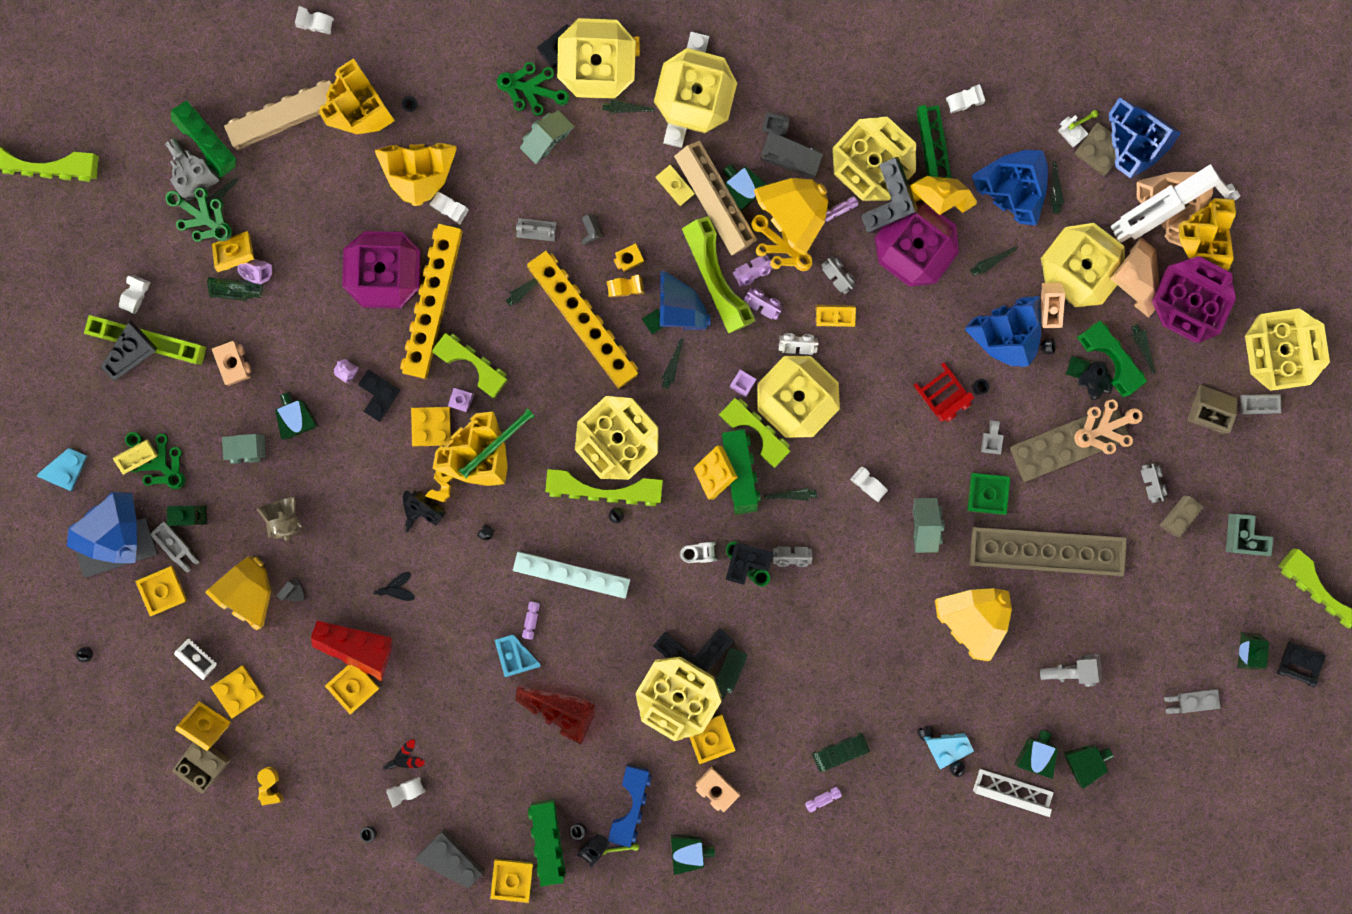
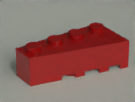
(354, 647)

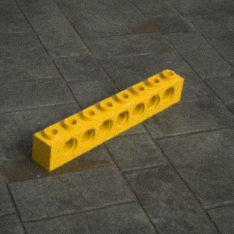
(440, 234)
(548, 261)

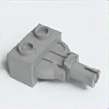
(189, 172)
(1087, 671)

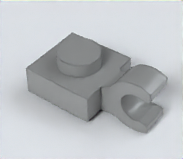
(992, 442)

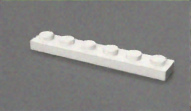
(675, 134)

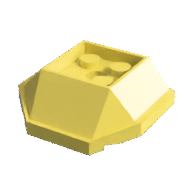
(599, 37)
(691, 110)
(868, 139)
(1064, 263)
(1304, 346)
(777, 399)
(597, 443)
(675, 715)

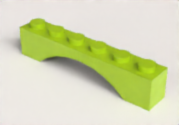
(77, 164)
(702, 242)
(166, 345)
(562, 482)
(1302, 570)

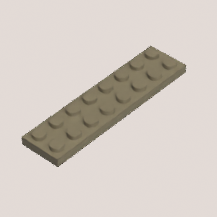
(1048, 551)

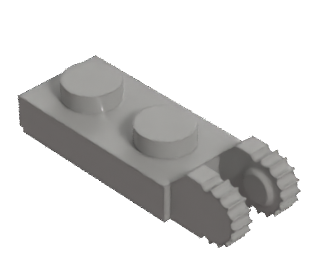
(173, 545)
(1194, 701)

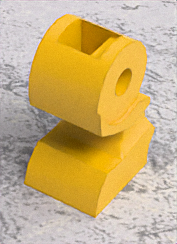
(625, 287)
(444, 493)
(267, 778)

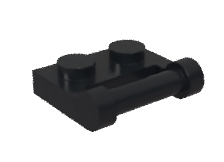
(1304, 658)

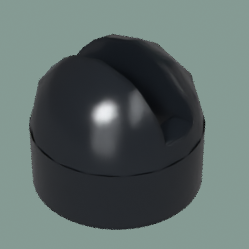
(413, 106)
(1049, 346)
(985, 384)
(619, 512)
(486, 533)
(85, 650)
(925, 733)
(954, 766)
(574, 831)
(365, 834)

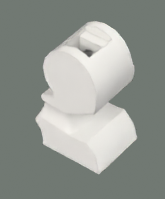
(315, 22)
(966, 98)
(448, 207)
(132, 297)
(868, 484)
(407, 790)

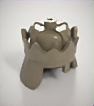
(281, 518)

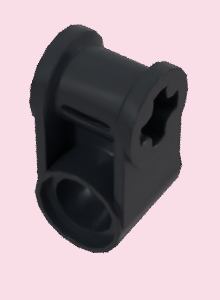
(594, 849)

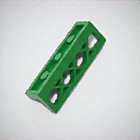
(927, 142)

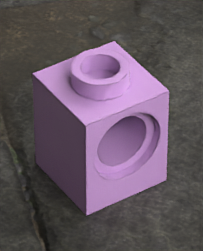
(742, 383)
(461, 400)

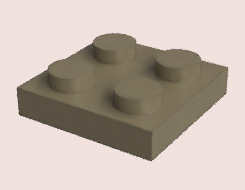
(1097, 149)

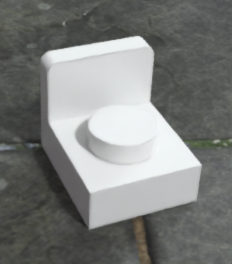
(1072, 136)

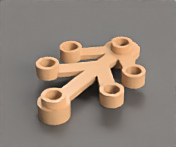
(1105, 428)

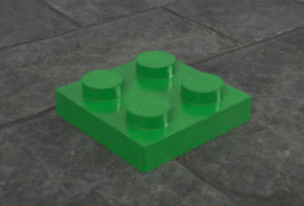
(988, 493)

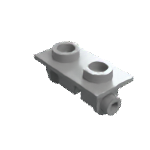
(536, 229)
(844, 279)
(1155, 490)
(783, 557)

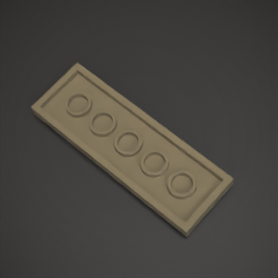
(1058, 447)

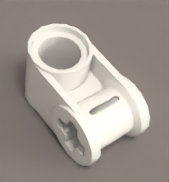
(700, 552)

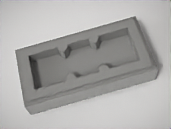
(1260, 404)

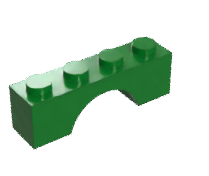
(214, 150)
(1127, 375)

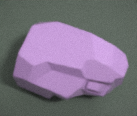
(255, 271)
(345, 370)

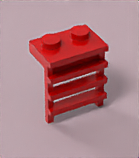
(958, 400)

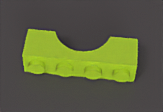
(451, 350)
(773, 449)

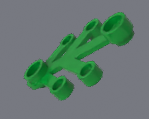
(530, 88)
(202, 216)
(159, 463)

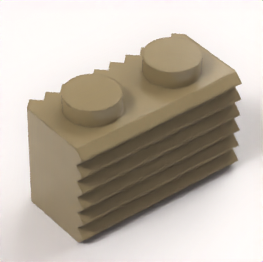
(1181, 516)

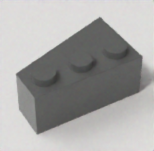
(791, 155)
(450, 859)

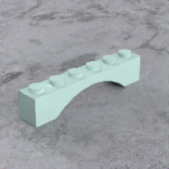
(571, 574)

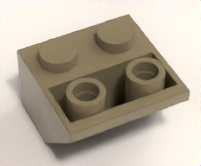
(1213, 410)
(200, 766)

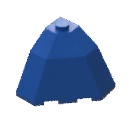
(1139, 137)
(1016, 184)
(681, 305)
(1011, 332)
(107, 530)

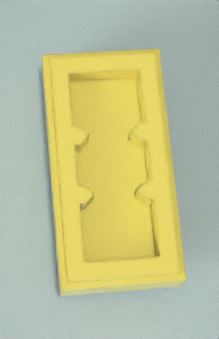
(675, 185)
(135, 456)

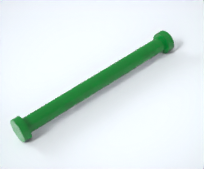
(496, 443)

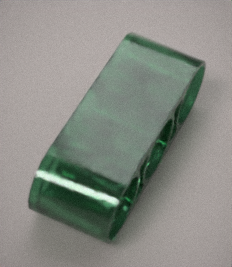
(840, 753)

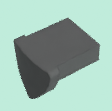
(776, 124)
(593, 229)
(292, 591)

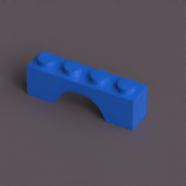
(623, 829)

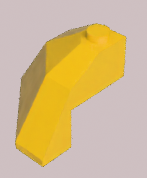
(354, 103)
(418, 171)
(943, 194)
(796, 208)
(1209, 233)
(466, 445)
(244, 591)
(977, 619)

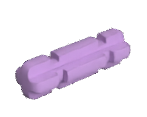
(841, 208)
(531, 619)
(823, 799)

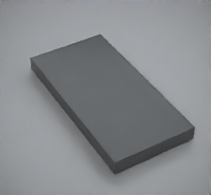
(145, 548)

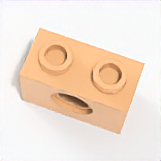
(1052, 305)
(224, 354)
(727, 795)

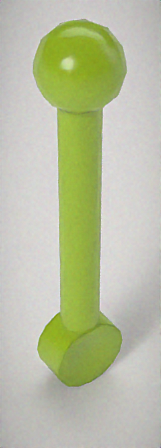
(1094, 114)
(635, 847)

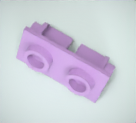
(746, 275)
(770, 306)

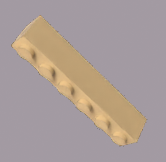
(277, 116)
(715, 197)

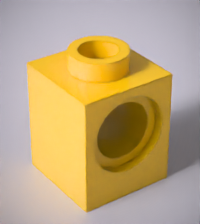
(632, 250)

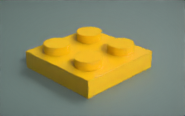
(232, 251)
(431, 426)
(715, 472)
(161, 591)
(352, 687)
(237, 691)
(202, 726)
(713, 742)
(511, 880)

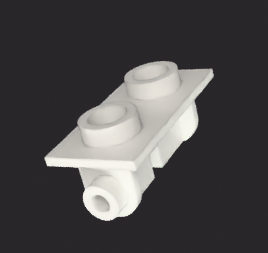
(806, 343)

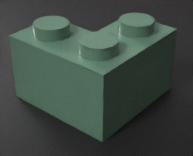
(545, 135)
(246, 447)
(928, 525)
(1242, 538)

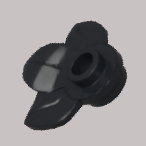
(1096, 383)

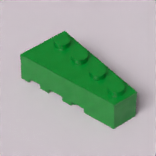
(743, 487)
(547, 842)

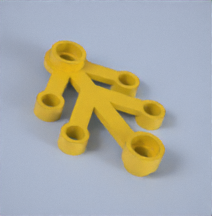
(781, 246)

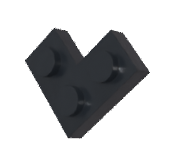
(383, 393)
(746, 556)

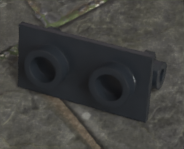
(418, 503)

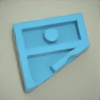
(64, 469)
(514, 656)
(949, 748)

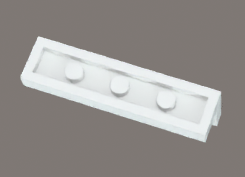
(1011, 799)

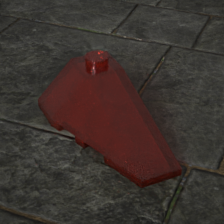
(565, 711)

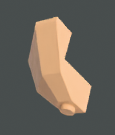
(1151, 186)
(1139, 275)

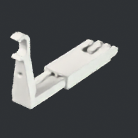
(1169, 203)

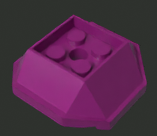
(914, 265)
(398, 281)
(1212, 297)

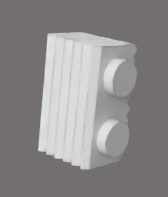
(195, 659)

